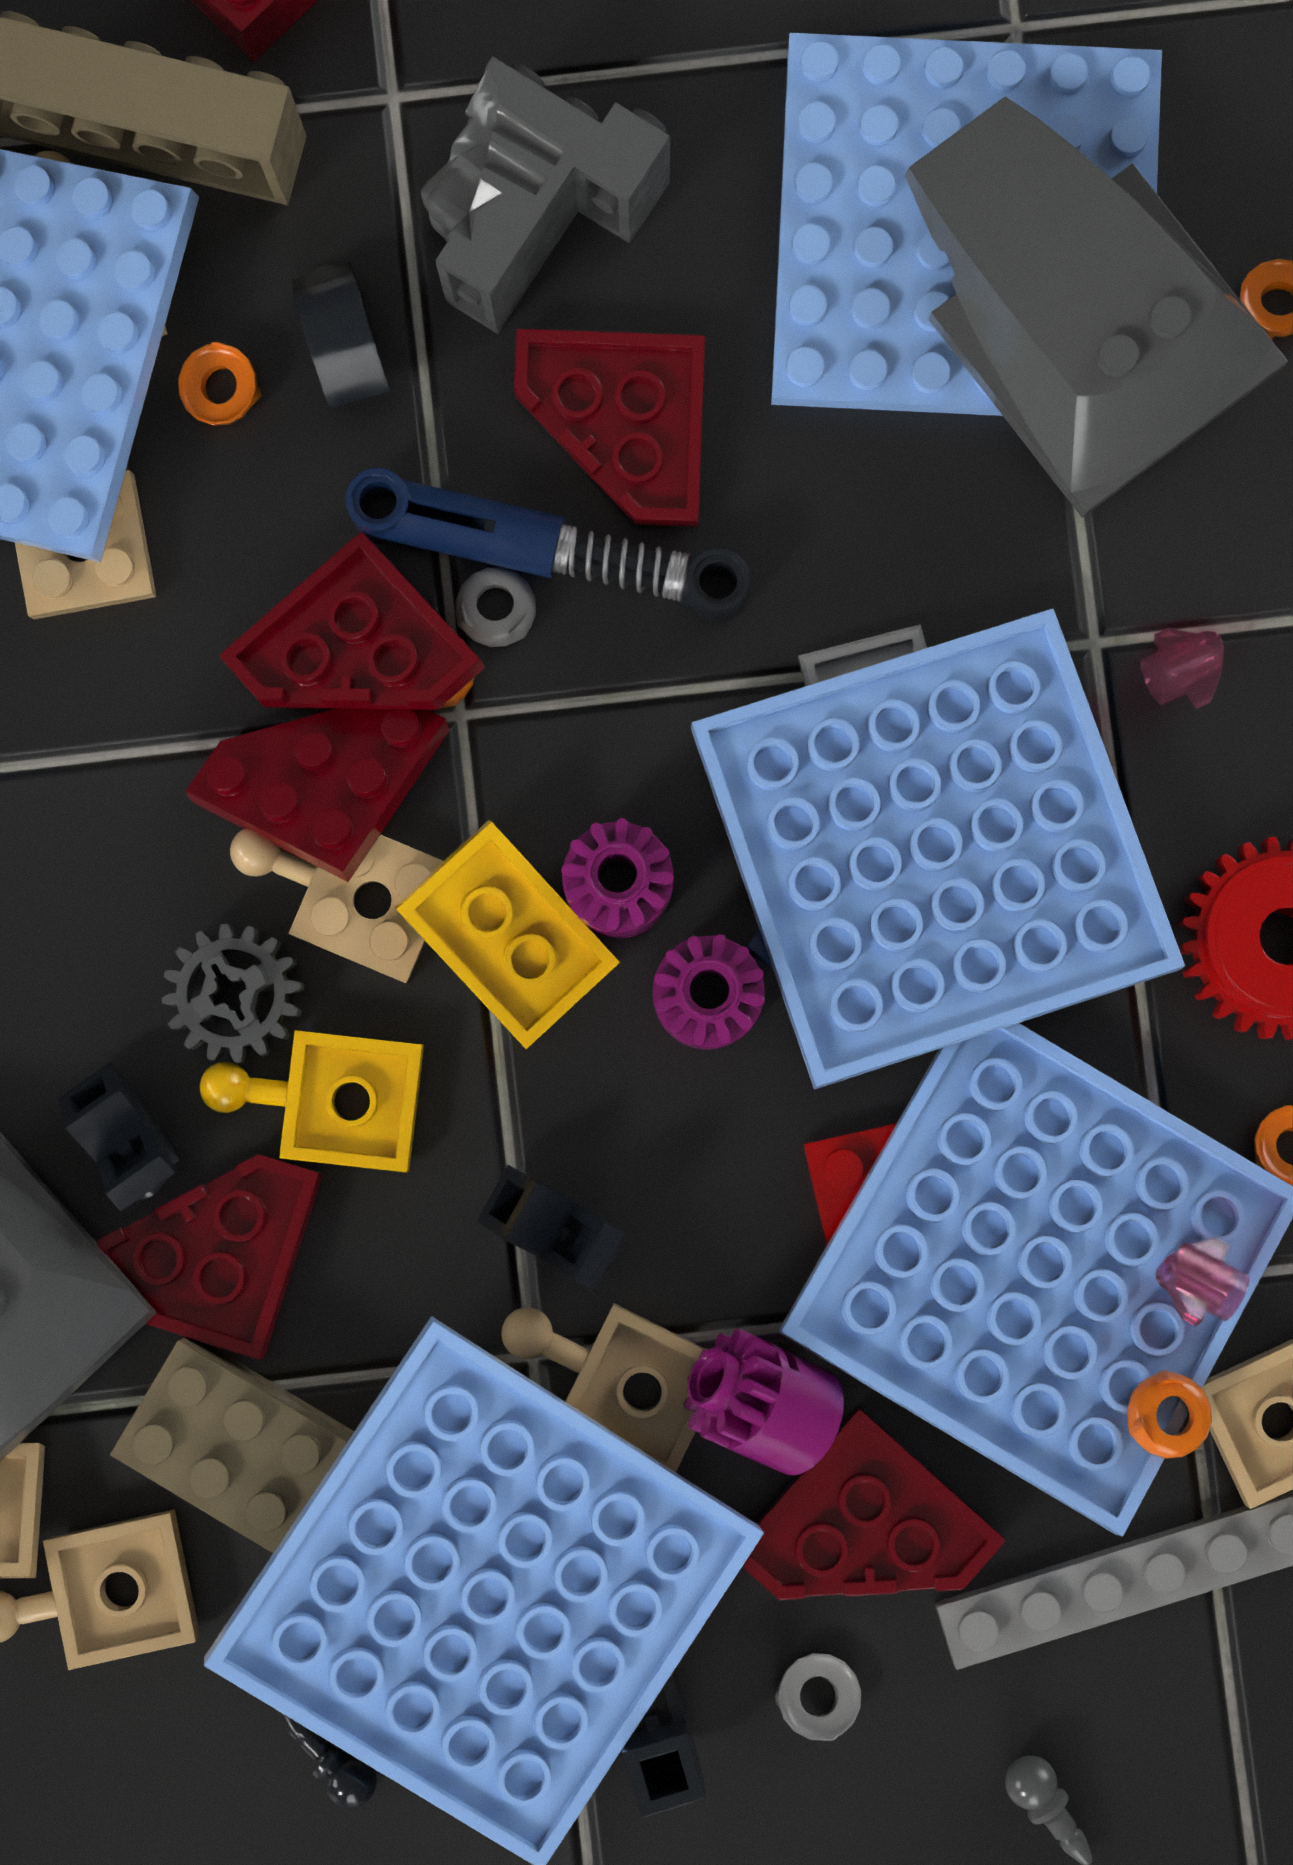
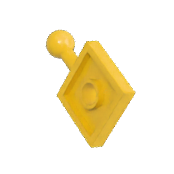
(317, 1071)

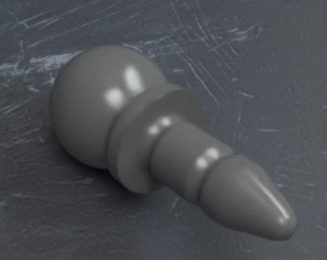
(1033, 1786)

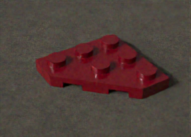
(622, 412)
(353, 642)
(321, 780)
(221, 1254)
(868, 1525)

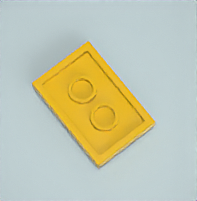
(507, 934)

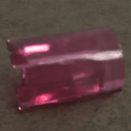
(1184, 665)
(1202, 1281)

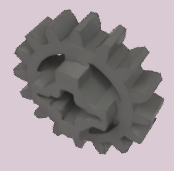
(208, 1007)

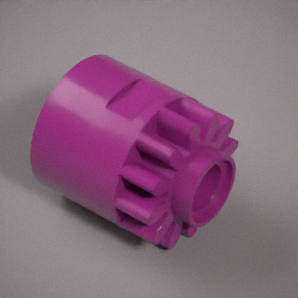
(625, 912)
(715, 958)
(764, 1402)

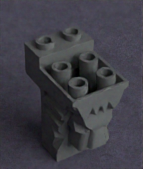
(523, 178)

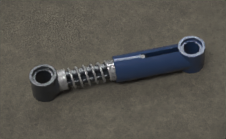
(538, 543)

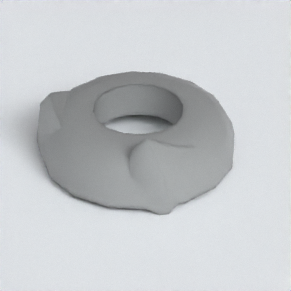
(503, 631)
(846, 1703)

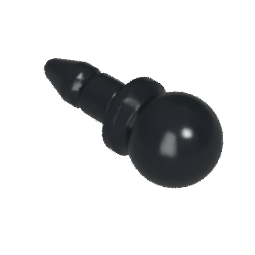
(347, 1779)

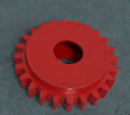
(1228, 940)

